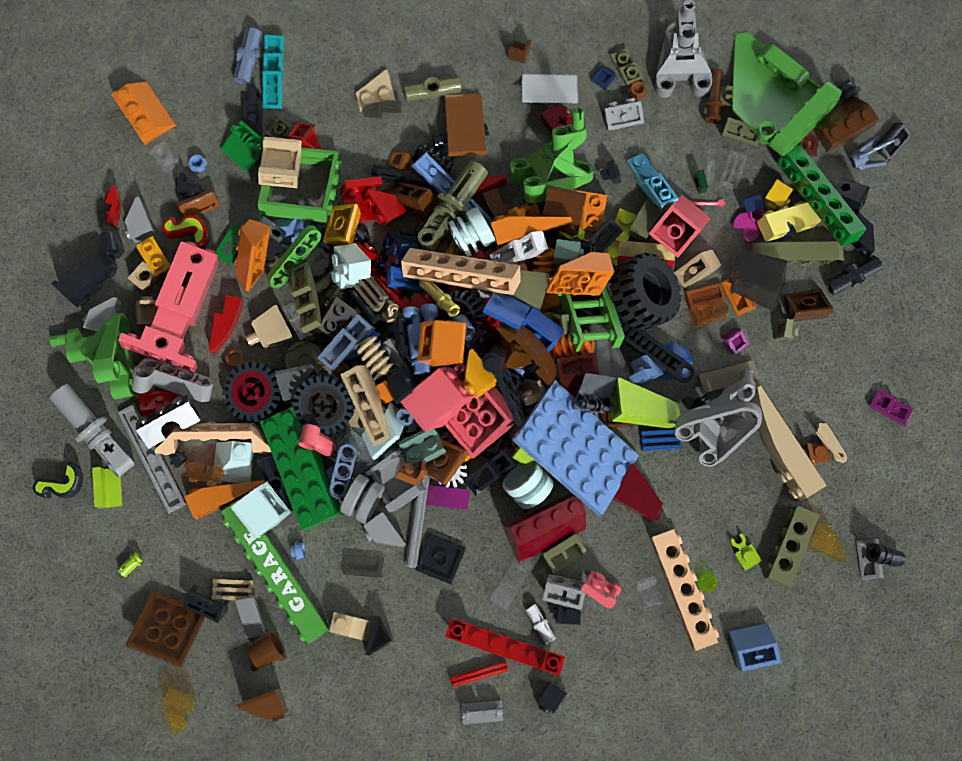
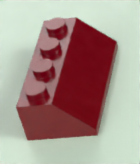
(546, 527)

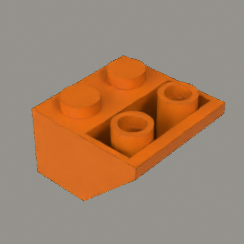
(441, 343)

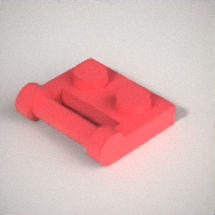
(596, 584)

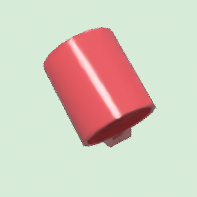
(313, 439)

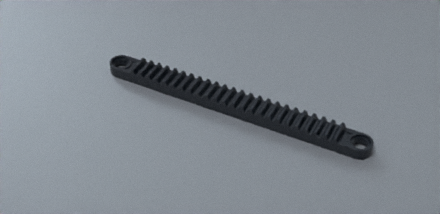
(644, 344)

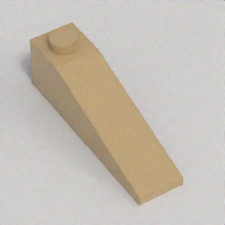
(367, 403)

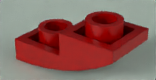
(113, 200)

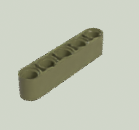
(802, 251)

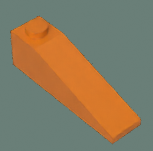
(515, 228)
(209, 499)

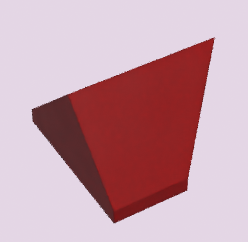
(305, 133)

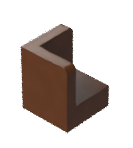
(519, 51)

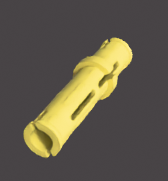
(442, 300)

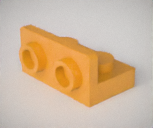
(153, 256)

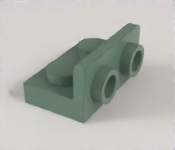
(422, 446)

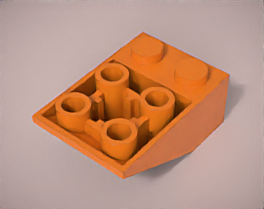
(583, 275)

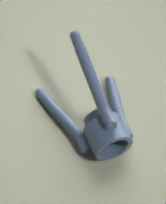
(859, 157)

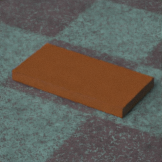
(465, 124)

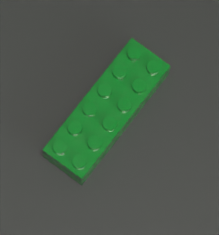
(300, 471)

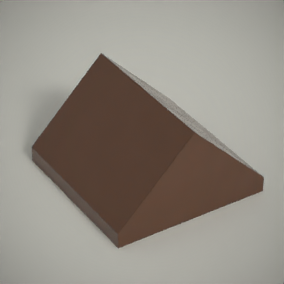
(808, 305)

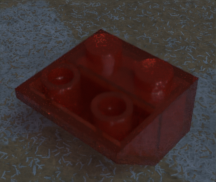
(573, 369)

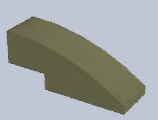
(645, 221)

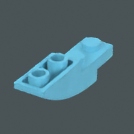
(651, 182)

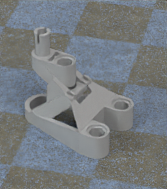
(679, 70)
(731, 409)

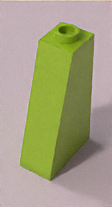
(642, 406)

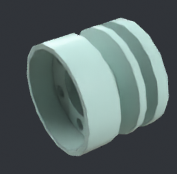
(471, 232)

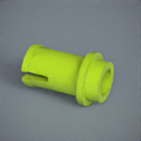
(130, 564)

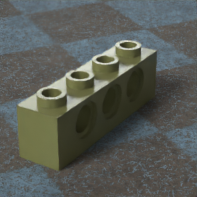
(807, 521)

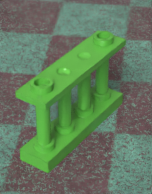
(608, 318)

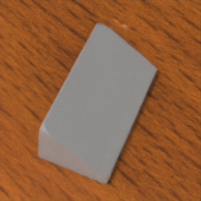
(867, 569)
(250, 616)

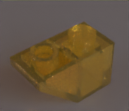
(176, 708)

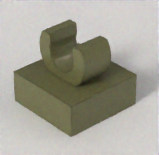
(726, 95)
(785, 330)

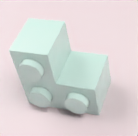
(349, 265)

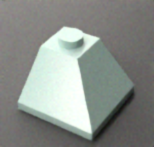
(235, 460)

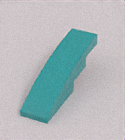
(273, 72)

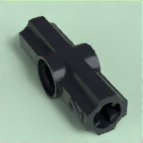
(853, 274)
(270, 473)

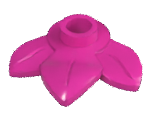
(749, 224)

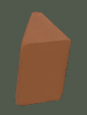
(400, 160)

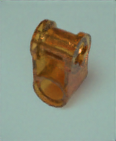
(705, 313)

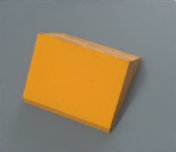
(342, 225)

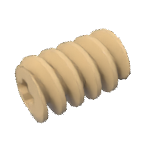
(375, 357)

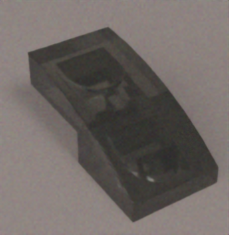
(376, 109)

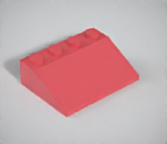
(480, 419)

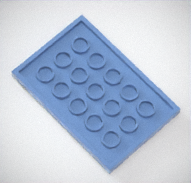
(575, 448)

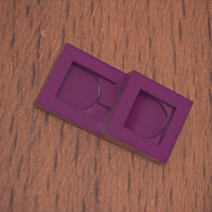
(891, 408)
(447, 497)

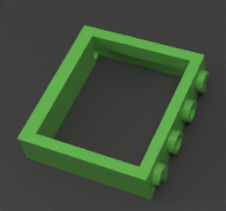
(301, 212)

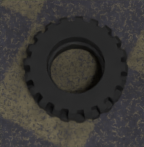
(631, 299)

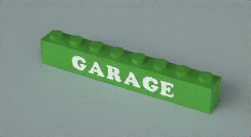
(278, 579)

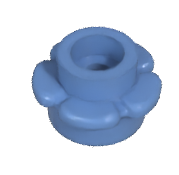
(197, 159)
(296, 550)

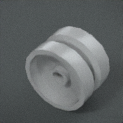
(362, 499)

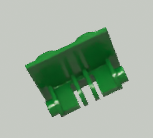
(243, 146)

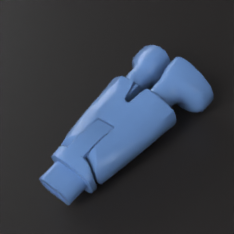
(416, 315)

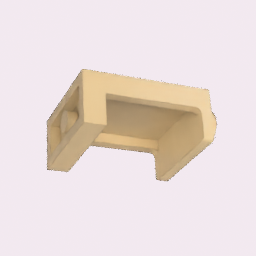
(280, 162)

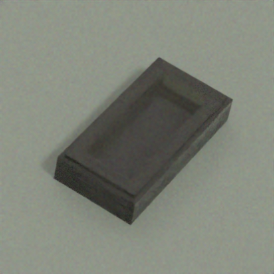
(363, 566)

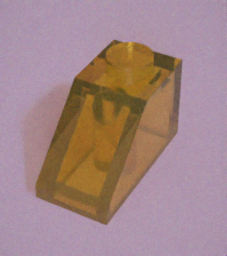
(827, 542)

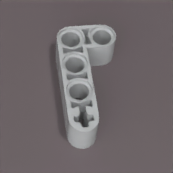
(171, 378)

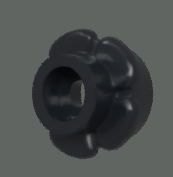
(178, 458)

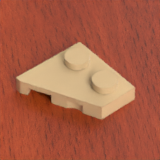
(376, 90)

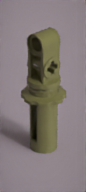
(451, 205)

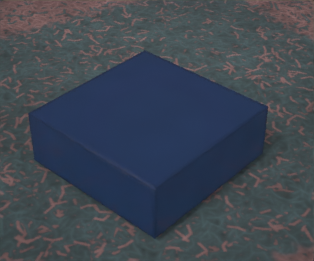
(603, 78)

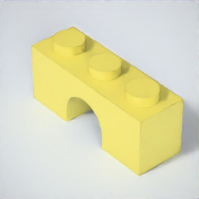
(774, 224)

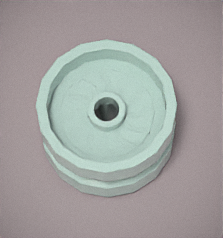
(528, 484)

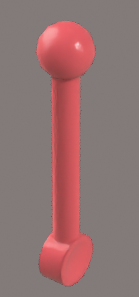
(720, 203)

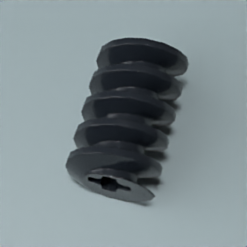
(441, 161)

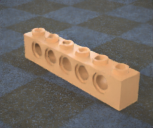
(461, 271)
(674, 582)

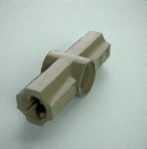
(444, 86)

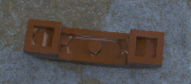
(533, 347)

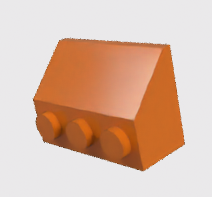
(143, 110)
(252, 252)

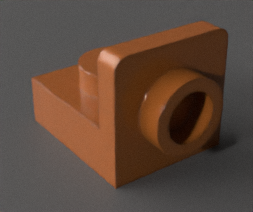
(817, 452)
(410, 473)

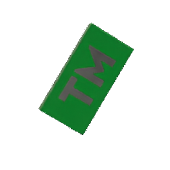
(227, 248)

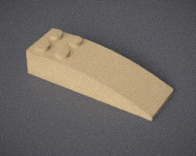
(785, 451)

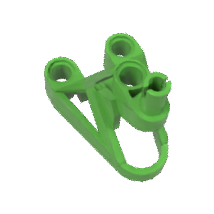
(534, 170)
(102, 356)

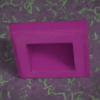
(735, 340)

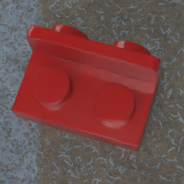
(152, 400)

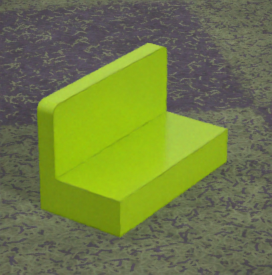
(106, 488)

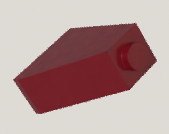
(638, 495)

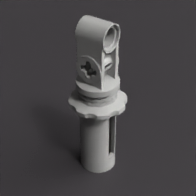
(91, 429)

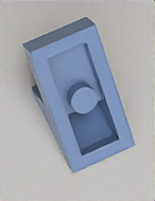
(644, 370)

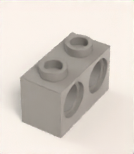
(564, 592)

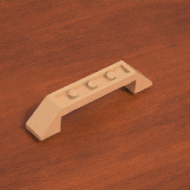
(219, 431)

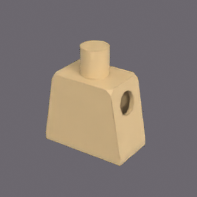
(270, 329)

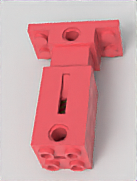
(177, 307)

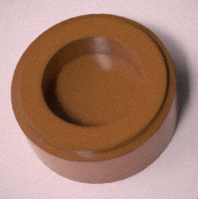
(234, 357)

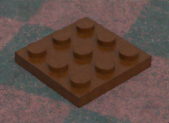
(165, 630)

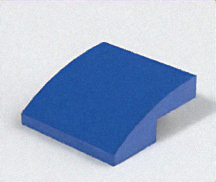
(507, 309)

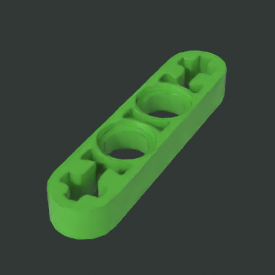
(296, 258)

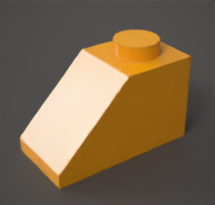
(477, 378)

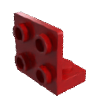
(353, 192)

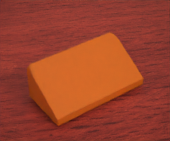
(738, 302)

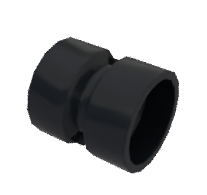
(697, 393)

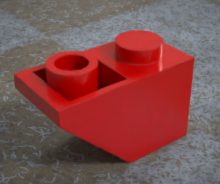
(384, 206)

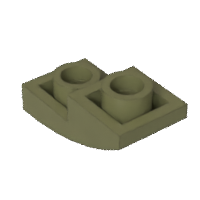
(626, 66)
(279, 129)

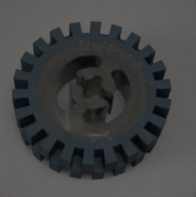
(330, 389)

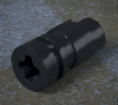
(882, 555)

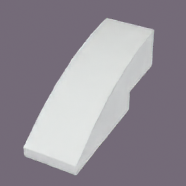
(522, 249)

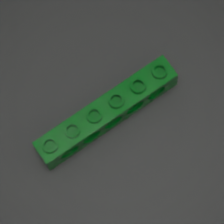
(821, 196)

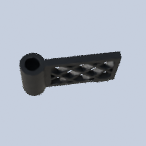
(494, 362)

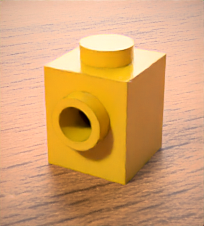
(777, 196)

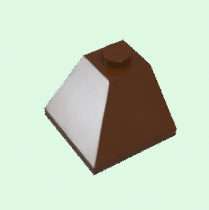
(266, 706)

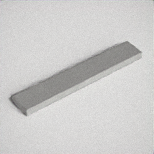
(153, 462)

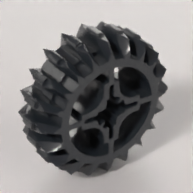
(468, 304)

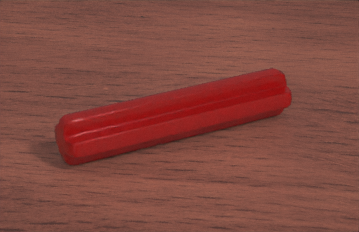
(479, 673)

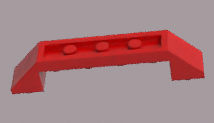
(393, 293)
(505, 647)

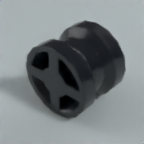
(849, 88)

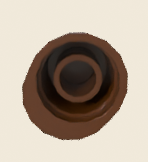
(265, 651)

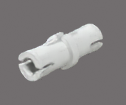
(540, 624)

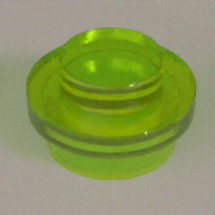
(707, 582)

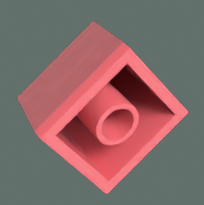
(679, 226)
(437, 399)

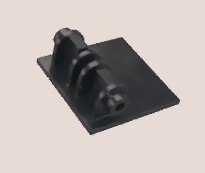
(595, 393)

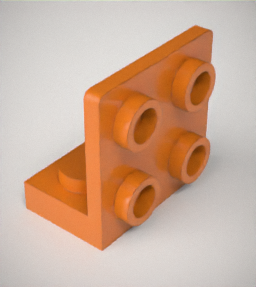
(593, 211)

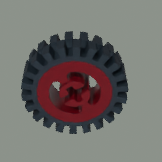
(240, 385)

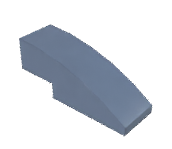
(345, 342)

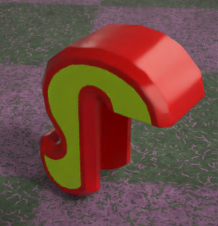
(187, 226)

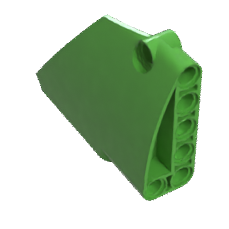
(777, 94)

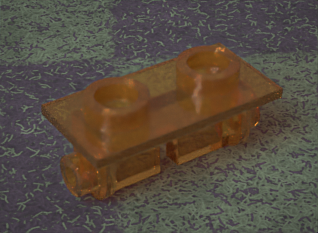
(211, 476)

